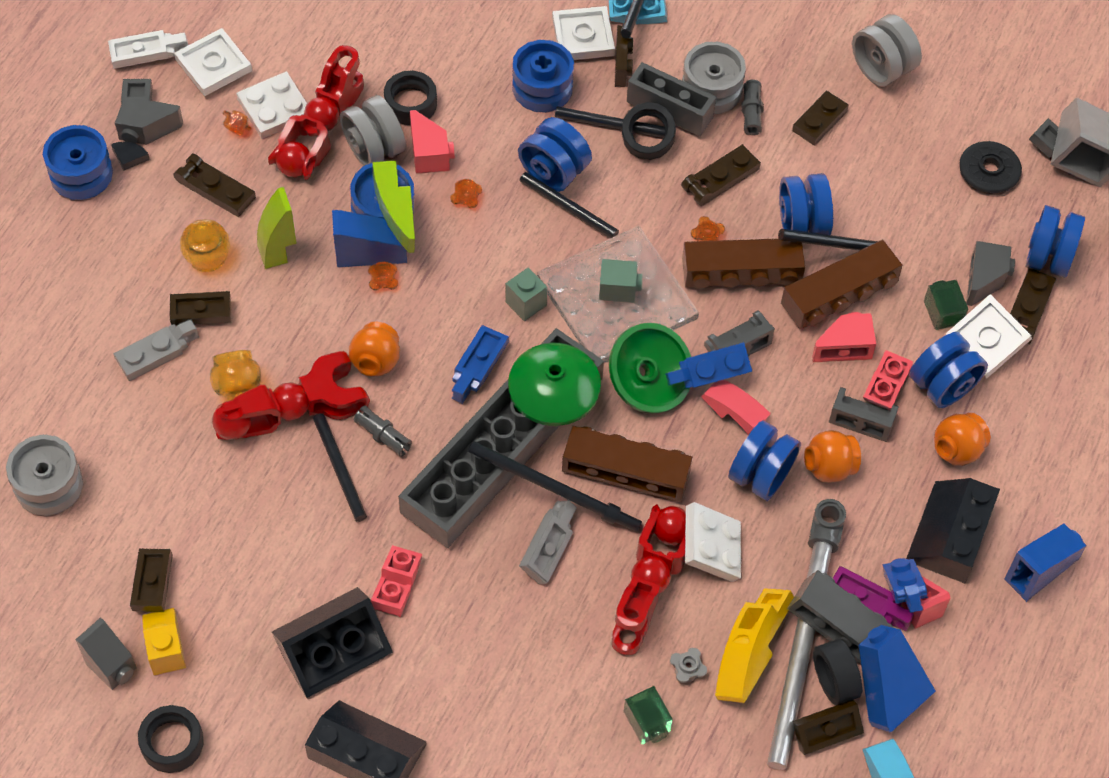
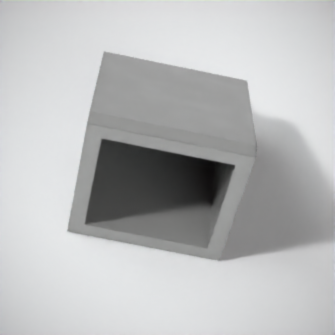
(1083, 142)

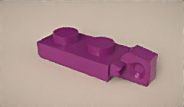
(874, 597)

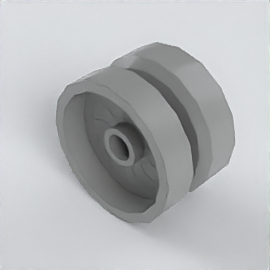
(886, 50)
(717, 70)
(373, 131)
(44, 475)

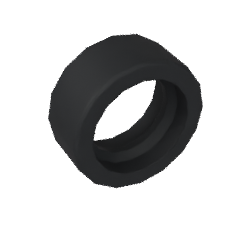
(411, 80)
(642, 110)
(837, 672)
(165, 715)

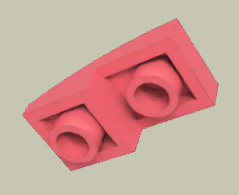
(888, 380)
(729, 399)
(396, 580)

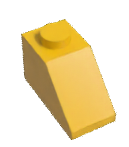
(163, 641)

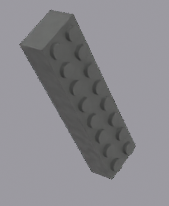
(459, 484)

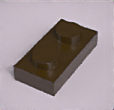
(623, 66)
(820, 117)
(200, 308)
(151, 580)
(828, 727)

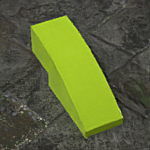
(394, 203)
(276, 230)

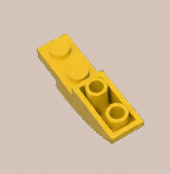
(748, 643)

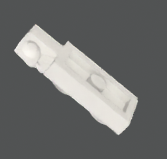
(145, 48)

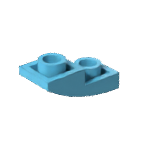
(651, 12)
(887, 761)

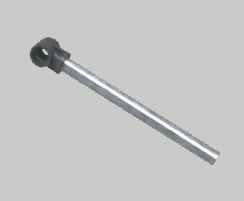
(824, 540)

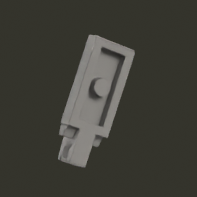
(155, 349)
(549, 542)

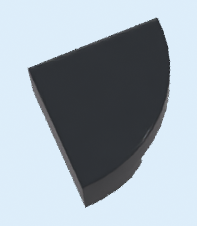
(129, 154)

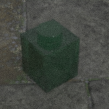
(945, 304)
(648, 716)

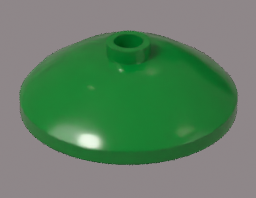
(658, 353)
(549, 397)

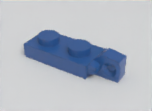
(477, 362)
(712, 367)
(905, 583)

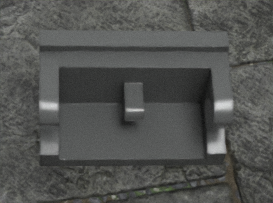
(755, 334)
(862, 416)

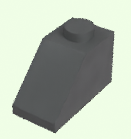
(146, 120)
(988, 270)
(106, 654)

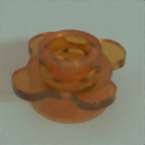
(236, 122)
(466, 186)
(700, 234)
(383, 269)

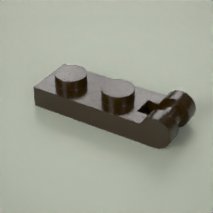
(721, 175)
(215, 185)
(1032, 299)

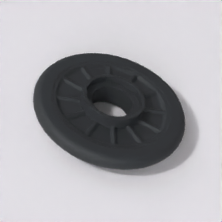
(987, 181)

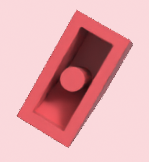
(429, 145)
(847, 339)

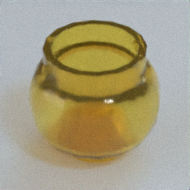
(205, 245)
(234, 373)

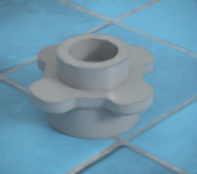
(684, 673)

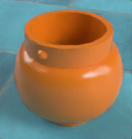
(375, 349)
(961, 438)
(832, 456)

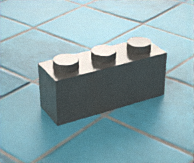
(687, 104)
(834, 612)

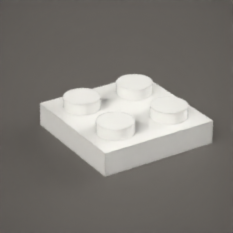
(584, 32)
(213, 62)
(271, 104)
(992, 333)
(713, 542)

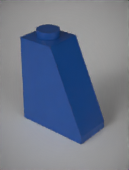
(364, 240)
(1044, 560)
(891, 678)

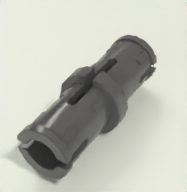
(752, 107)
(383, 431)

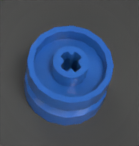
(542, 75)
(555, 153)
(78, 162)
(363, 192)
(806, 204)
(1055, 241)
(948, 369)
(764, 460)

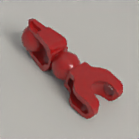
(320, 116)
(261, 410)
(650, 575)

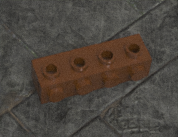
(742, 263)
(841, 284)
(626, 463)

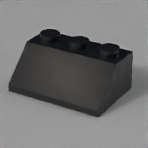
(953, 527)
(332, 641)
(362, 745)

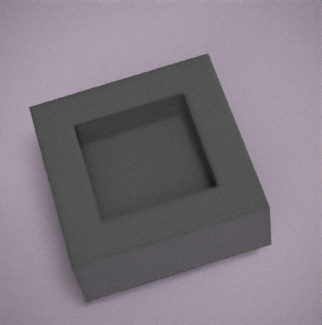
(137, 88)
(1045, 137)

